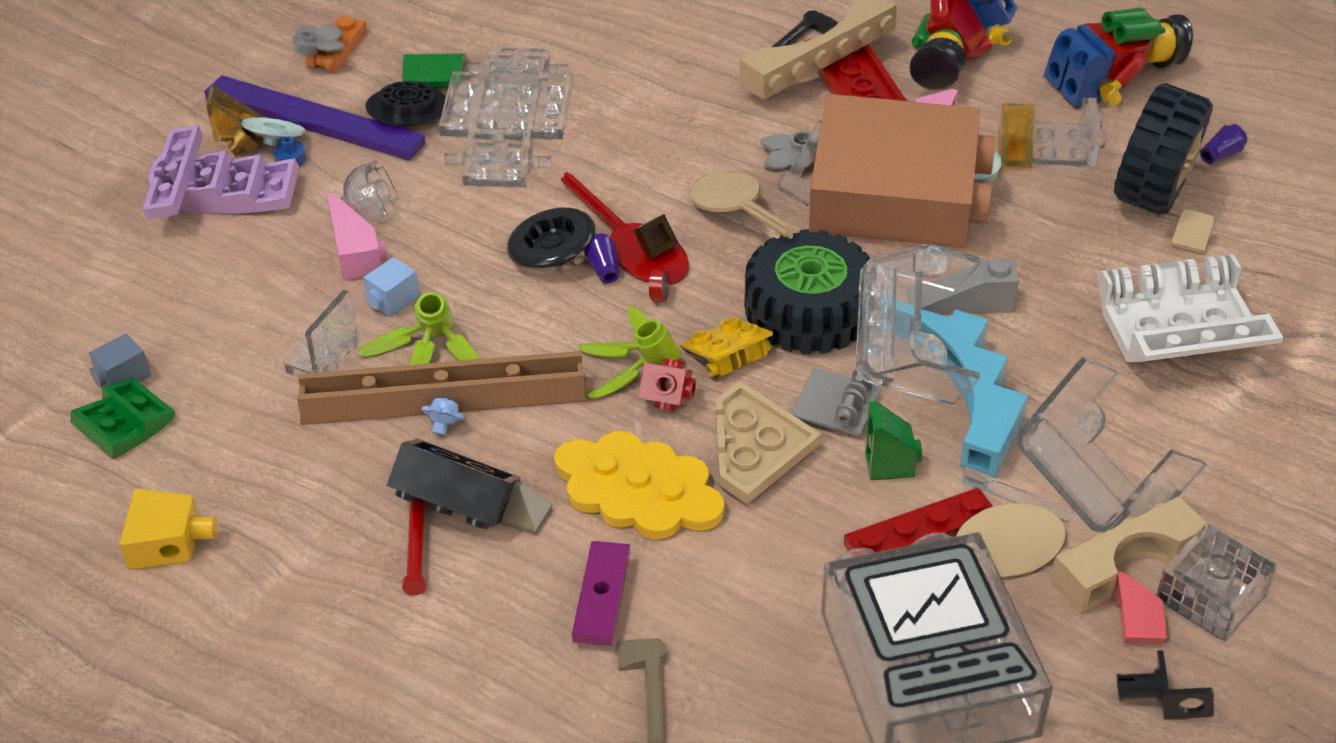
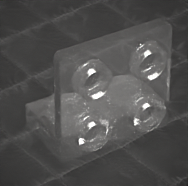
(327, 339)

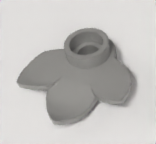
(310, 40)
(785, 149)

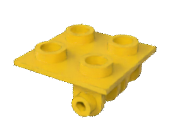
(729, 345)

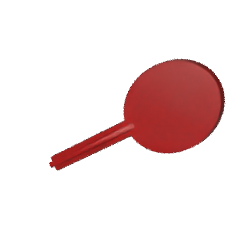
(628, 249)

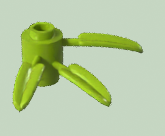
(435, 321)
(651, 340)

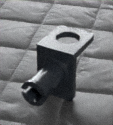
(1156, 686)

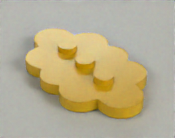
(639, 485)

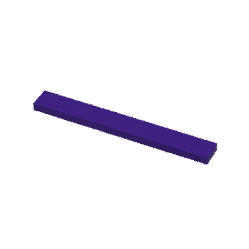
(323, 119)

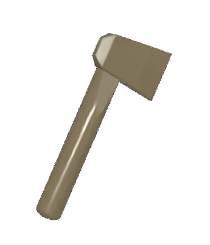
(647, 654)

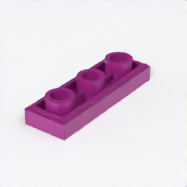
(601, 593)

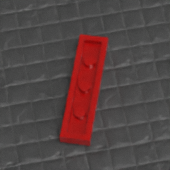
(903, 530)

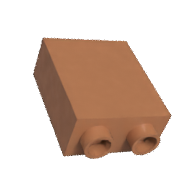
(900, 171)

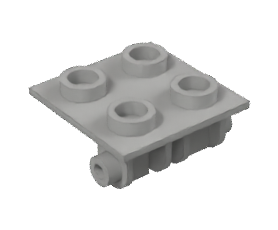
(836, 401)

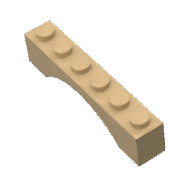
(777, 68)

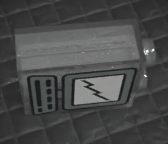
(934, 644)

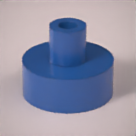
(290, 149)

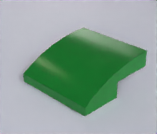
(122, 417)

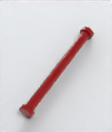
(414, 582)

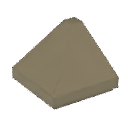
(525, 509)

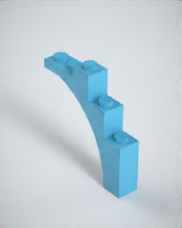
(993, 410)

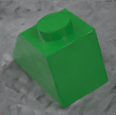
(890, 445)

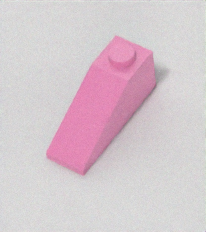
(355, 240)

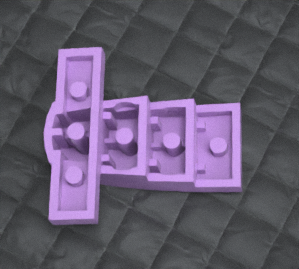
(214, 181)

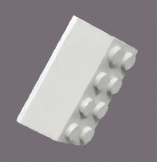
(1177, 314)

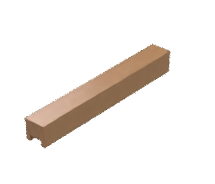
(470, 383)

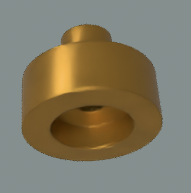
(243, 140)

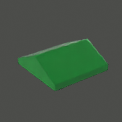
(432, 68)

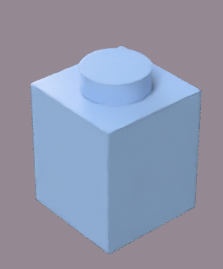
(391, 287)

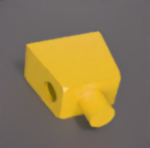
(163, 529)

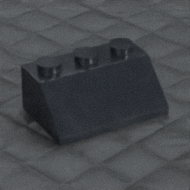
(451, 482)

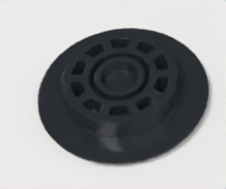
(406, 104)
(551, 237)

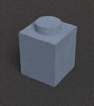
(118, 361)

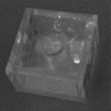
(1215, 582)

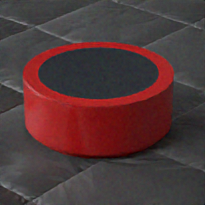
(659, 284)

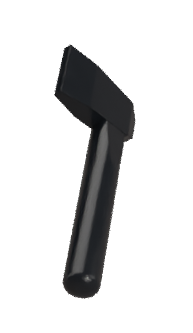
(811, 19)

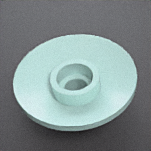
(272, 129)

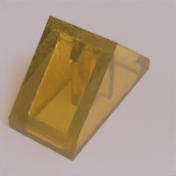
(225, 113)
(1016, 135)

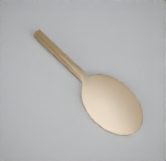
(732, 192)
(1018, 536)

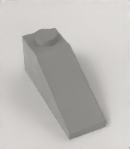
(987, 290)

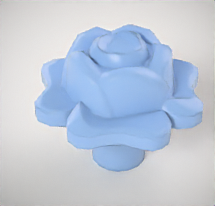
(442, 413)

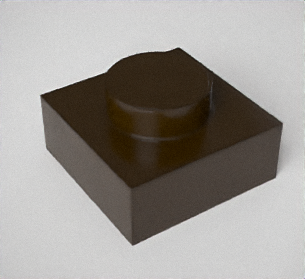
(656, 236)

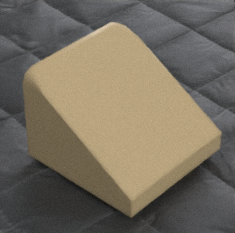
(1193, 231)

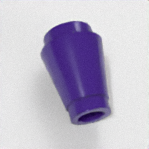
(1224, 143)
(603, 258)

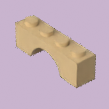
(1089, 572)

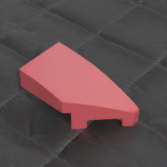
(1140, 611)

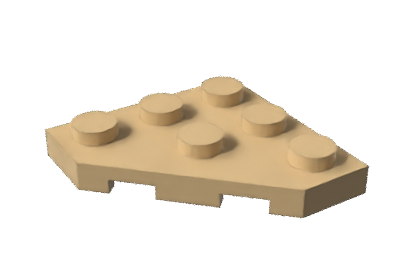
(757, 441)

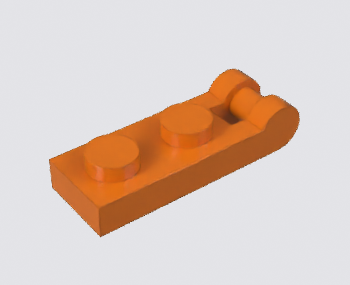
(353, 31)

